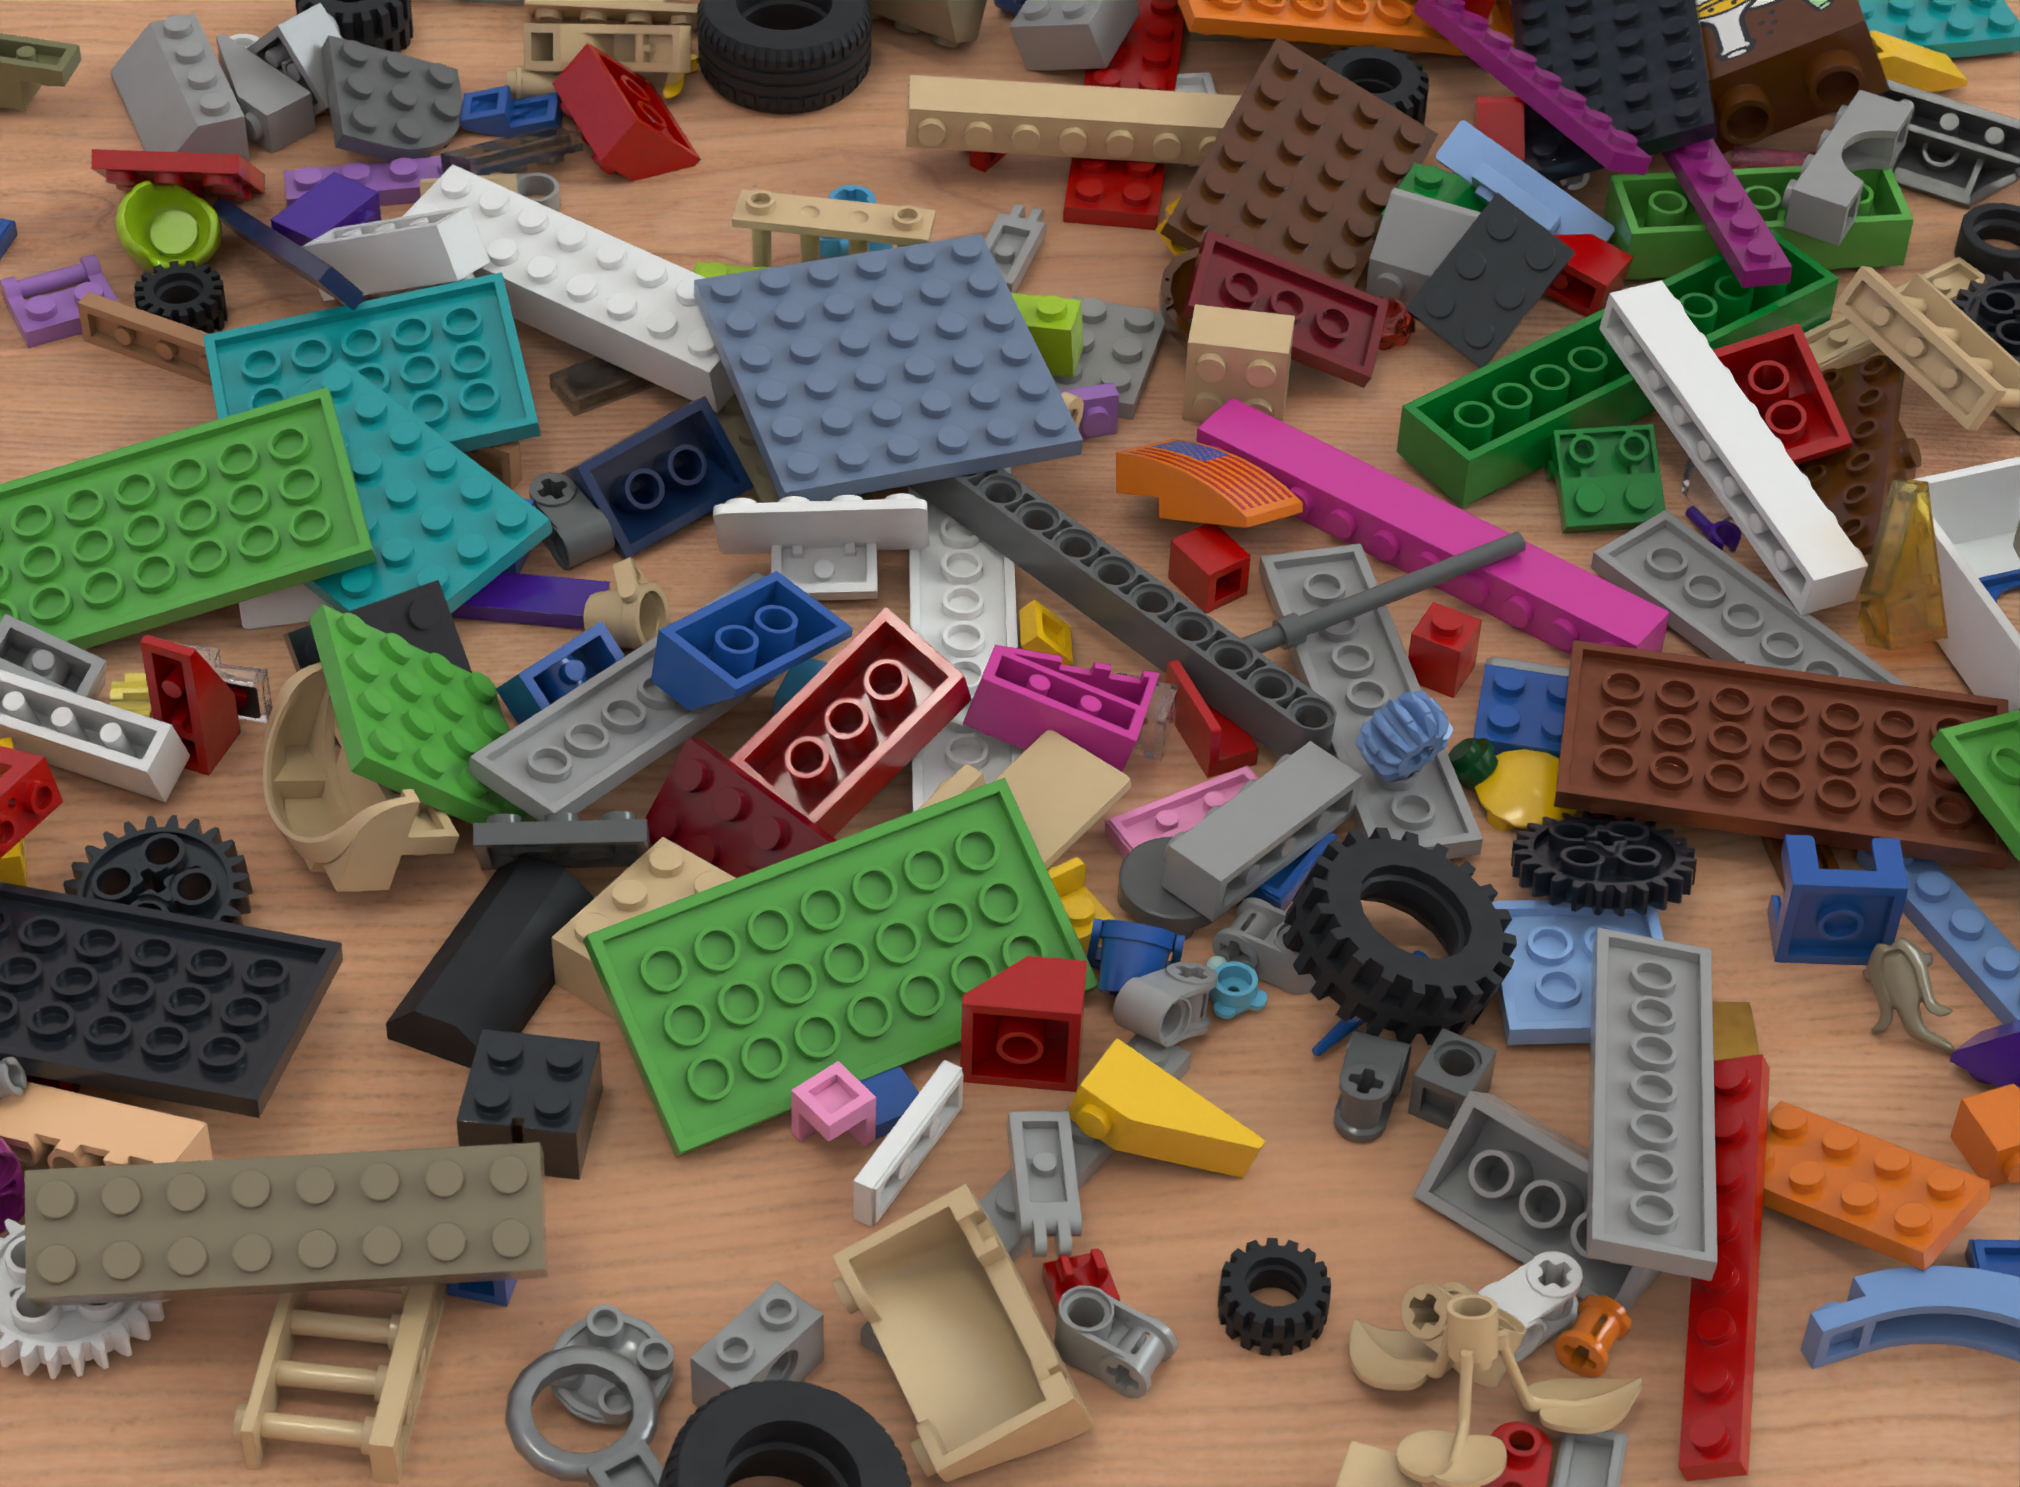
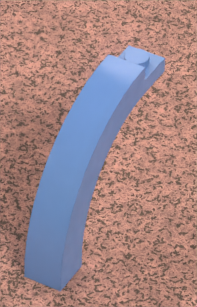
(1918, 1307)

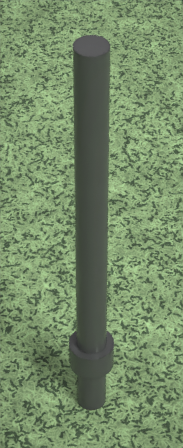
(1294, 629)

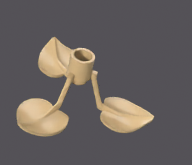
(1472, 1340)

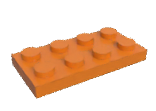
(1866, 1187)

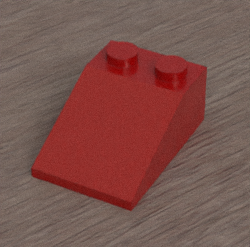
(1789, 392)

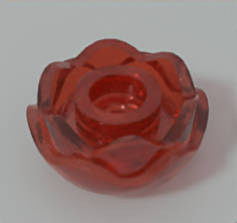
(1397, 324)

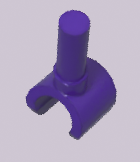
(1717, 533)

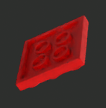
(195, 172)

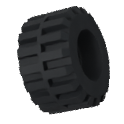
(370, 22)
(1386, 76)

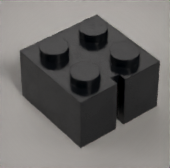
(535, 1083)

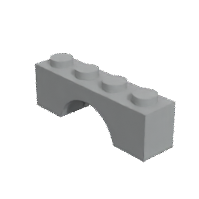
(1827, 193)

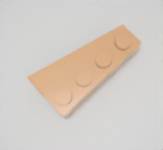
(77, 1130)

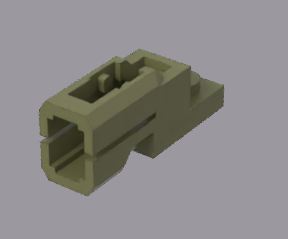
(31, 63)

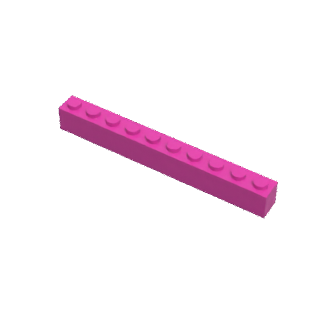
(1418, 529)

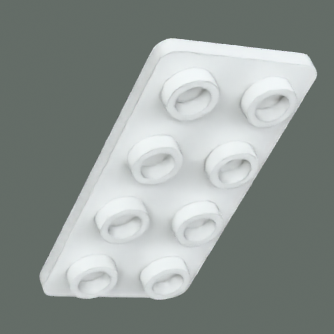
(824, 544)

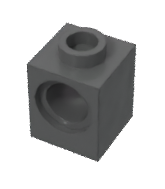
(1447, 1075)

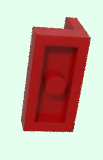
(1210, 736)

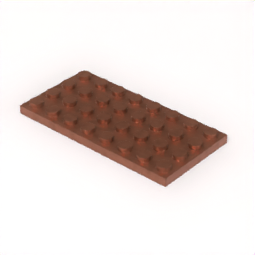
(1769, 753)

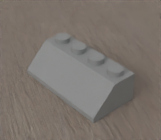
(179, 91)
(1522, 1192)

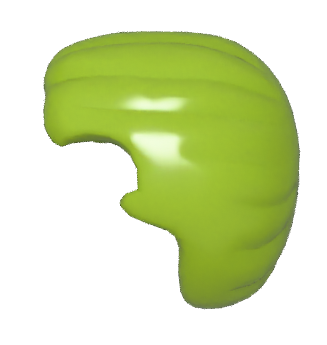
(166, 226)

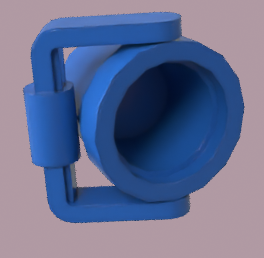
(1130, 951)

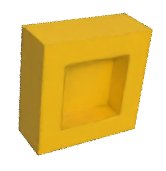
(1045, 632)

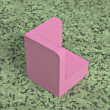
(833, 1104)

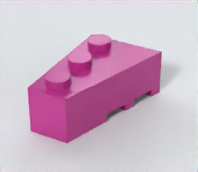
(1033, 693)

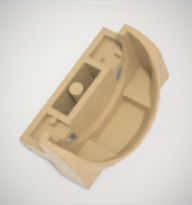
(328, 812)

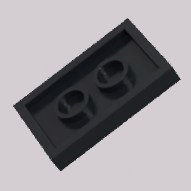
(1490, 281)
(415, 615)

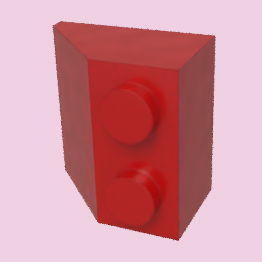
(1026, 1026)

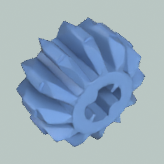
(1404, 735)

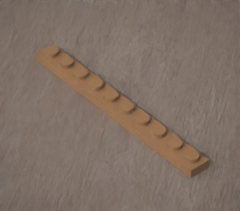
(184, 353)

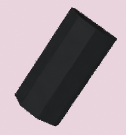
(492, 963)

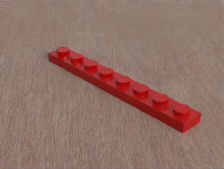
(1725, 1309)

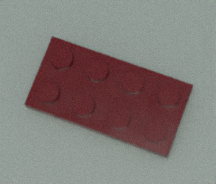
(1333, 324)
(727, 815)

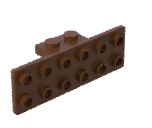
(1859, 479)

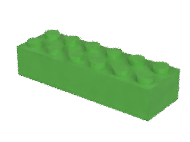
(1667, 235)

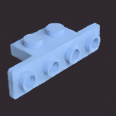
(1496, 170)

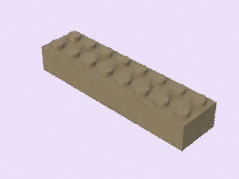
(285, 1224)

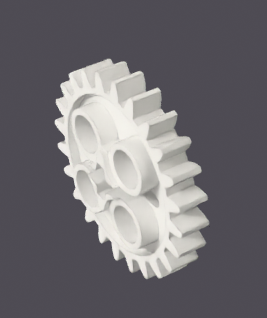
(62, 1332)

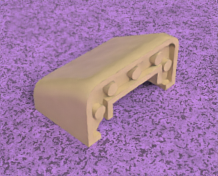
(961, 1338)

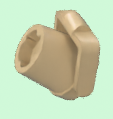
(632, 610)

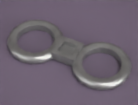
(626, 1461)

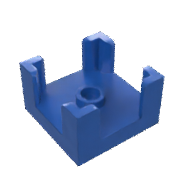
(1835, 912)

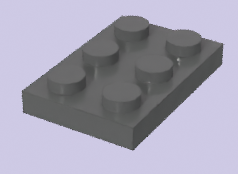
(562, 840)

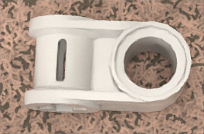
(1540, 1297)

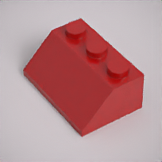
(622, 118)

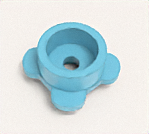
(1236, 990)

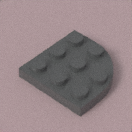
(389, 101)

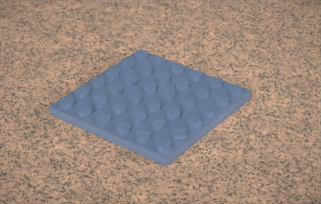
(885, 369)

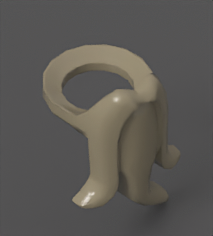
(1902, 983)

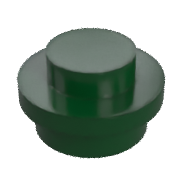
(1473, 761)

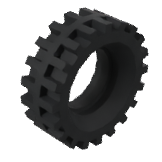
(1369, 972)

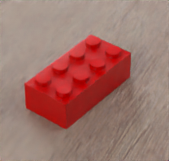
(856, 723)

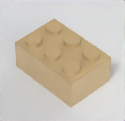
(653, 880)

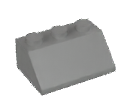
(1413, 243)

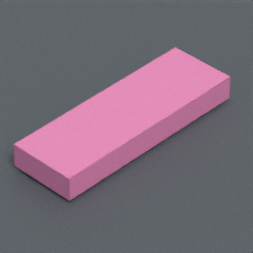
(1175, 812)

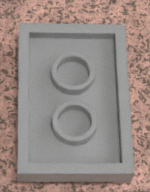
(1117, 348)

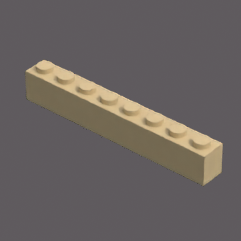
(1064, 119)

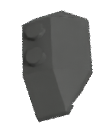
(1955, 148)

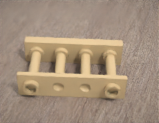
(827, 217)
(1935, 346)
(394, 1385)

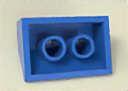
(742, 642)

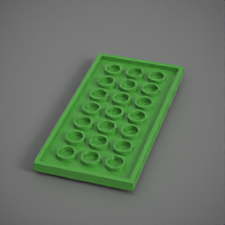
(182, 523)
(827, 961)

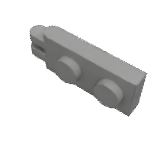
(1015, 242)
(1044, 1179)

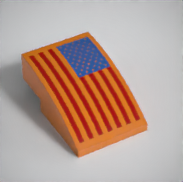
(1203, 484)

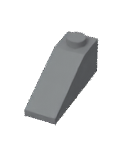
(273, 104)

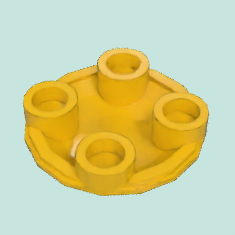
(1521, 790)

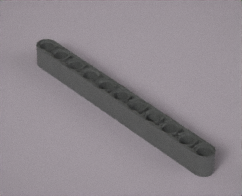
(1136, 608)

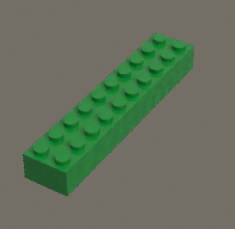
(1501, 416)

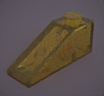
(1903, 582)

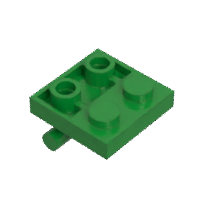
(1606, 477)

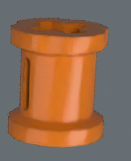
(1592, 1335)

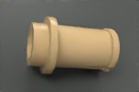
(530, 83)

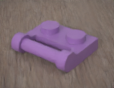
(55, 314)

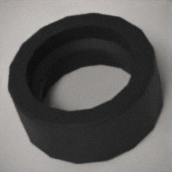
(1990, 222)

